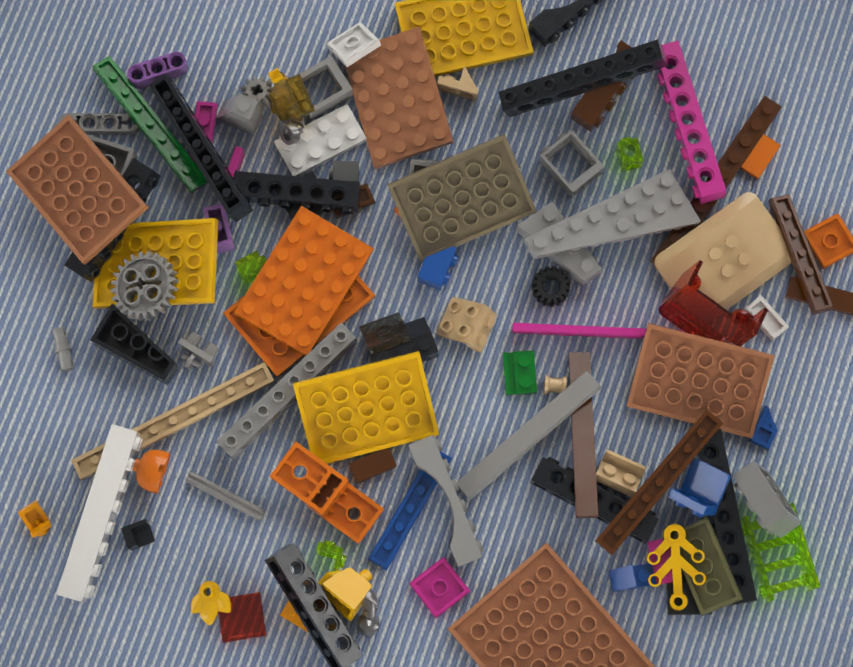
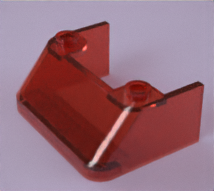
(702, 316)

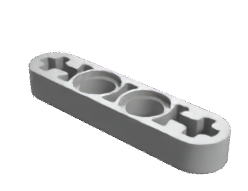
(100, 119)

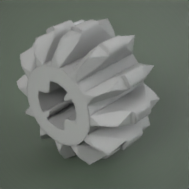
(255, 86)

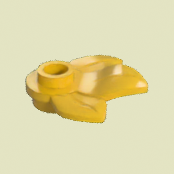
(210, 605)

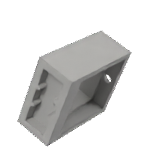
(345, 89)
(582, 181)

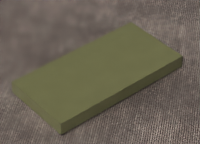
(720, 584)

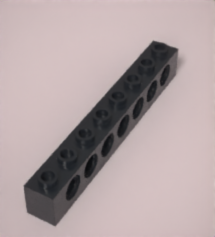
(583, 78)
(201, 148)
(733, 526)

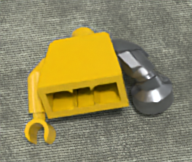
(350, 592)

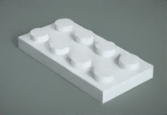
(322, 141)

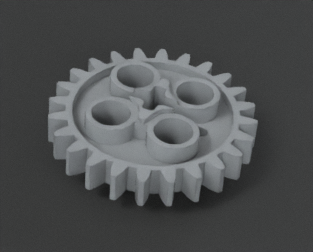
(145, 303)

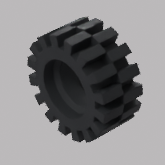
(555, 274)

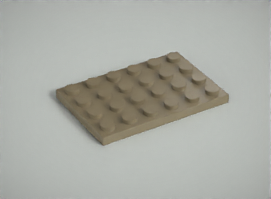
(462, 197)

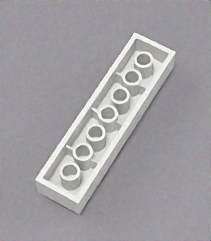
(99, 513)

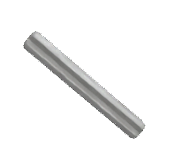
(225, 496)

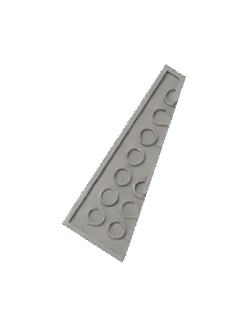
(638, 211)

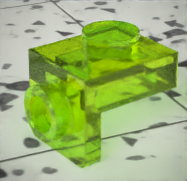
(330, 550)

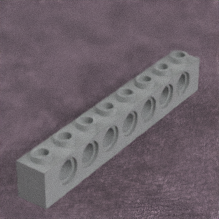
(282, 395)

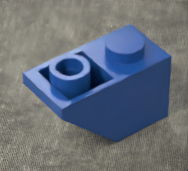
(436, 268)

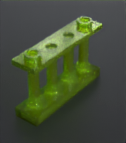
(801, 558)

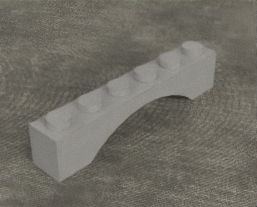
(428, 458)

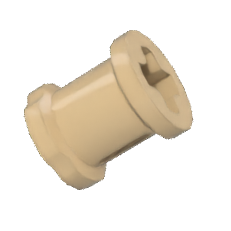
(554, 385)

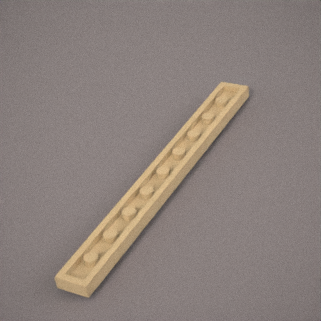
(185, 414)

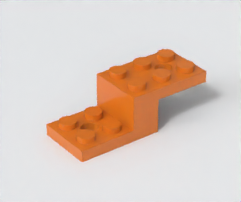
(327, 492)

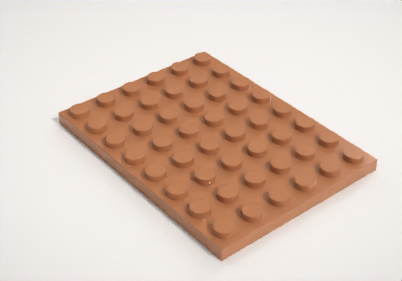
(544, 620)

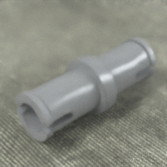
(63, 349)

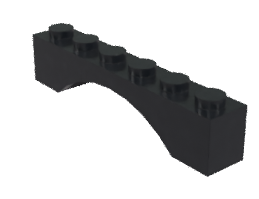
(552, 22)

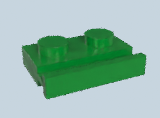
(519, 373)

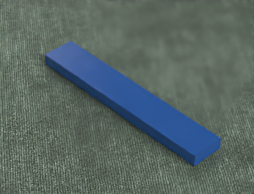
(404, 518)

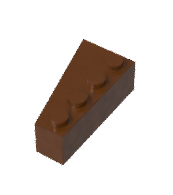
(595, 103)

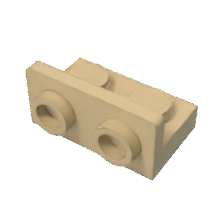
(620, 473)

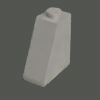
(241, 113)

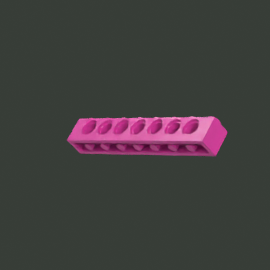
(714, 188)

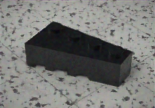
(131, 345)

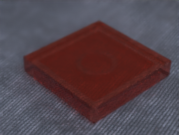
(244, 620)

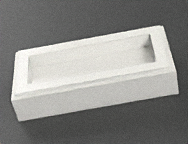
(772, 324)

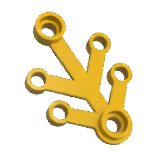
(675, 563)

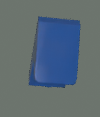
(631, 577)

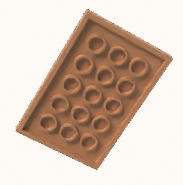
(399, 100)
(77, 189)
(690, 373)

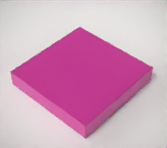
(439, 587)

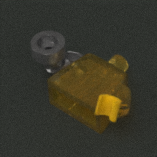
(290, 104)

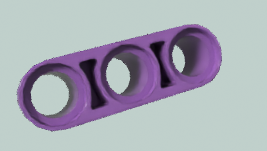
(147, 67)

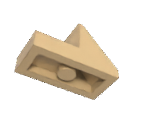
(463, 88)

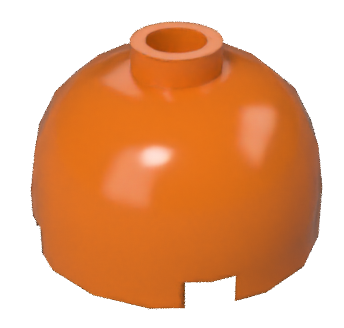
(151, 469)

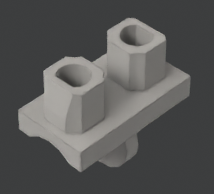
(190, 345)

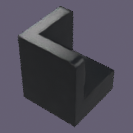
(138, 534)

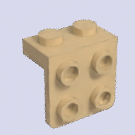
(467, 323)

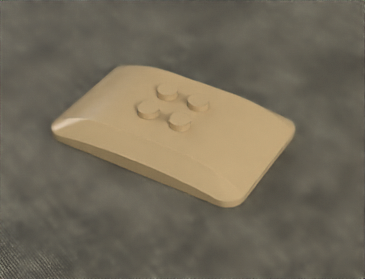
(738, 251)

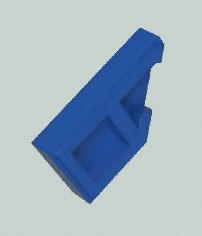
(764, 430)

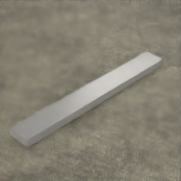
(528, 435)

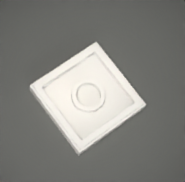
(353, 44)

